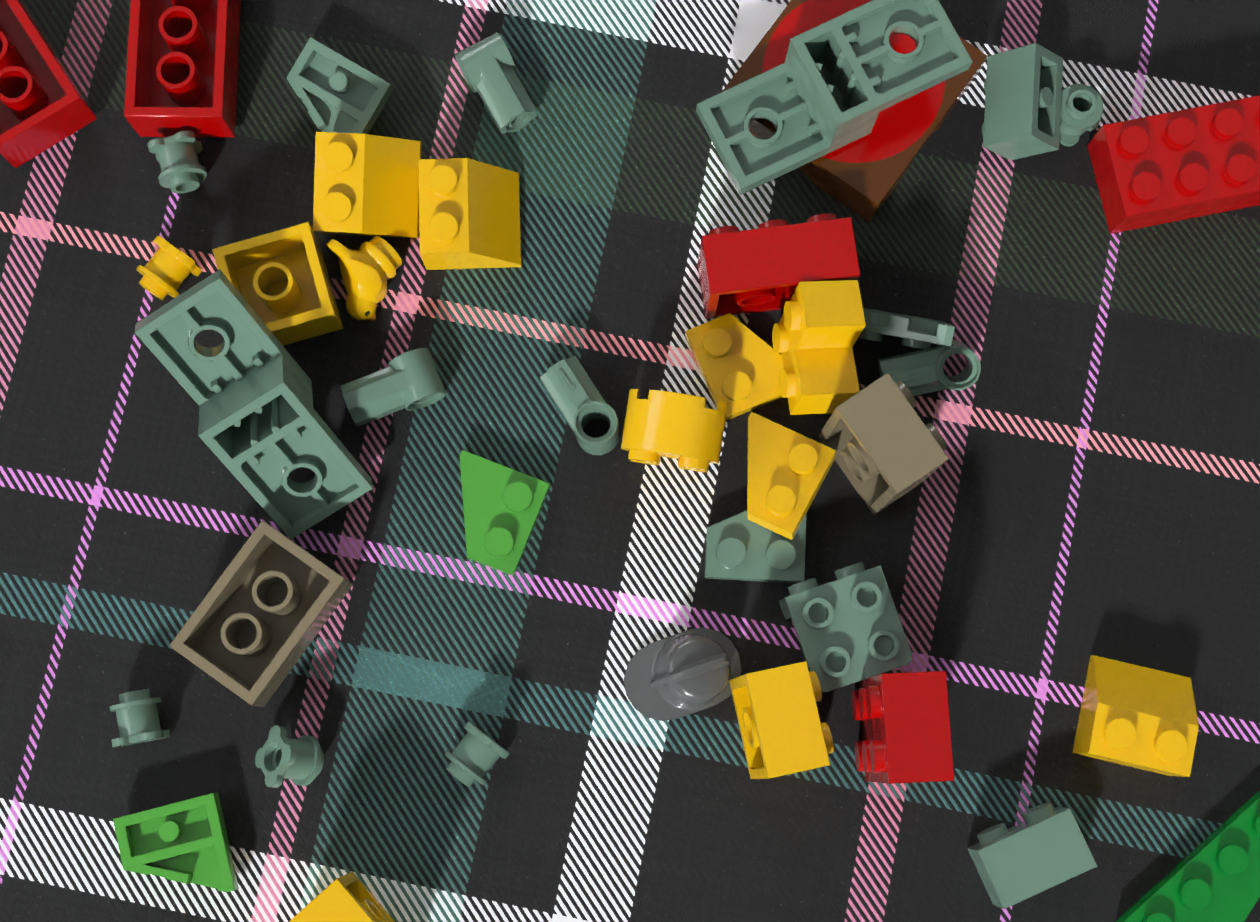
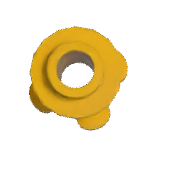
(166, 270)

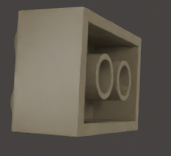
(883, 443)
(261, 615)

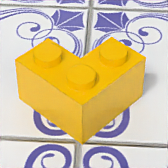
(817, 345)

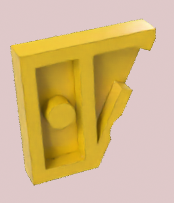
(735, 364)
(782, 474)

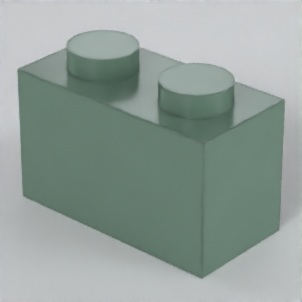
(1023, 102)
(1030, 855)

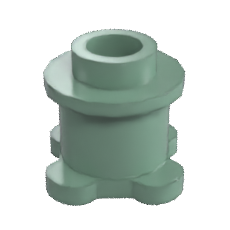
(1076, 122)
(179, 161)
(138, 718)
(474, 756)
(289, 758)

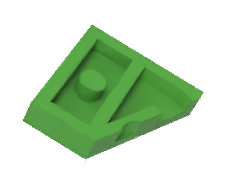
(498, 511)
(180, 843)

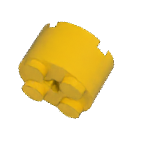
(673, 428)

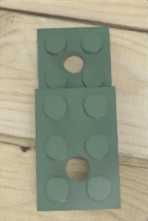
(831, 87)
(254, 405)

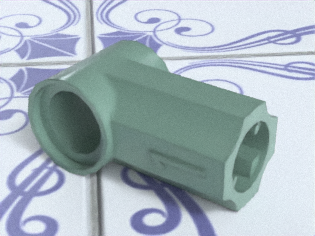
(492, 73)
(924, 369)
(406, 383)
(580, 404)

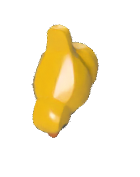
(366, 274)

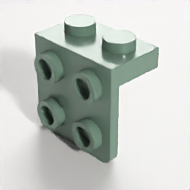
(847, 626)

